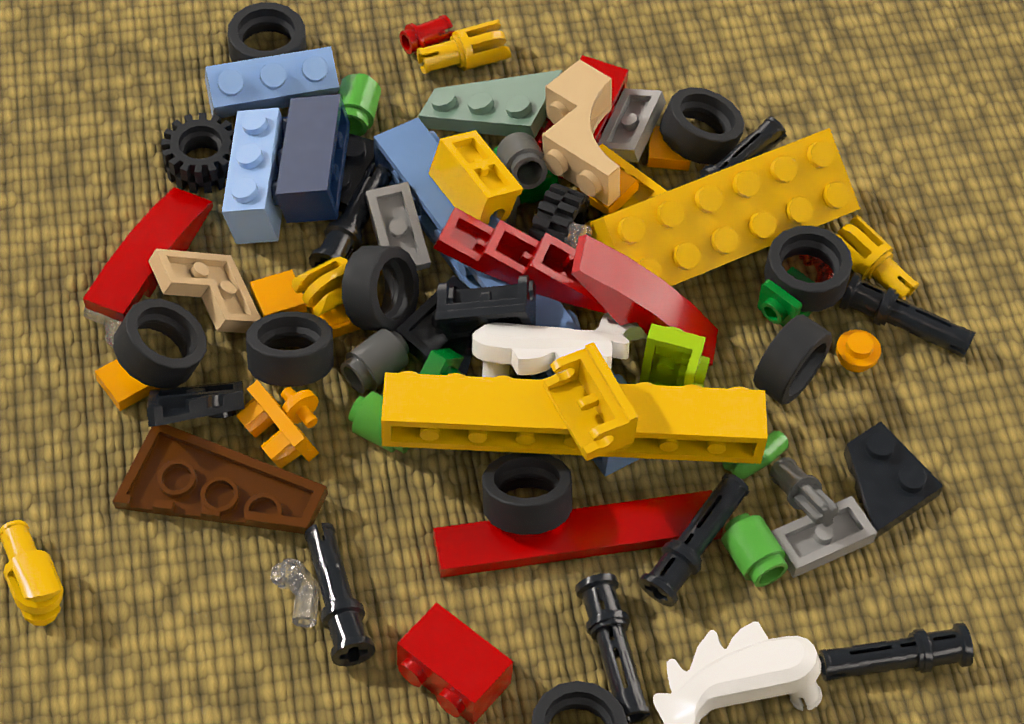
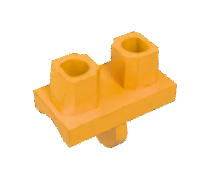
(289, 440)

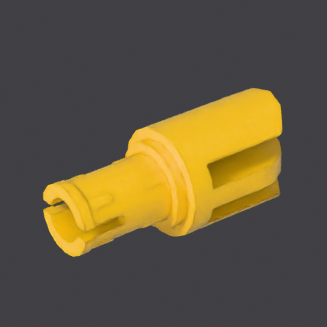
(467, 48)
(873, 257)
(322, 285)
(30, 575)

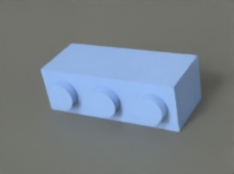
(270, 81)
(250, 175)

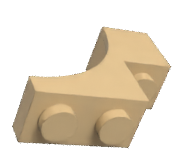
(576, 106)

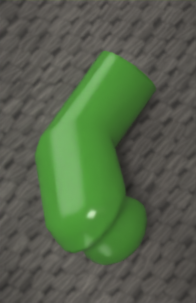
(775, 446)

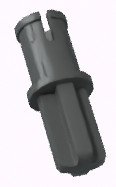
(803, 491)

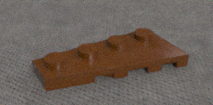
(209, 482)

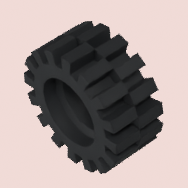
(195, 135)
(558, 211)

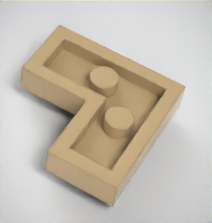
(211, 278)

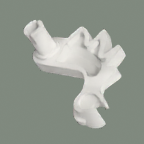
(534, 348)
(741, 673)

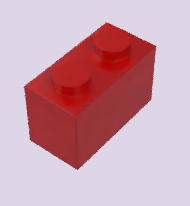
(453, 664)

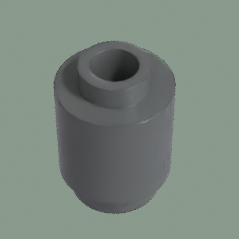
(523, 159)
(370, 360)

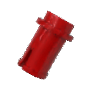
(425, 34)

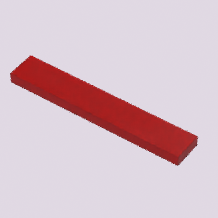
(585, 533)

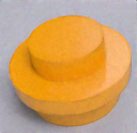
(858, 350)

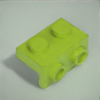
(673, 357)

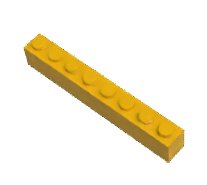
(520, 418)

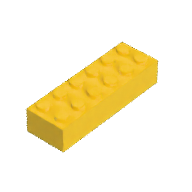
(732, 210)

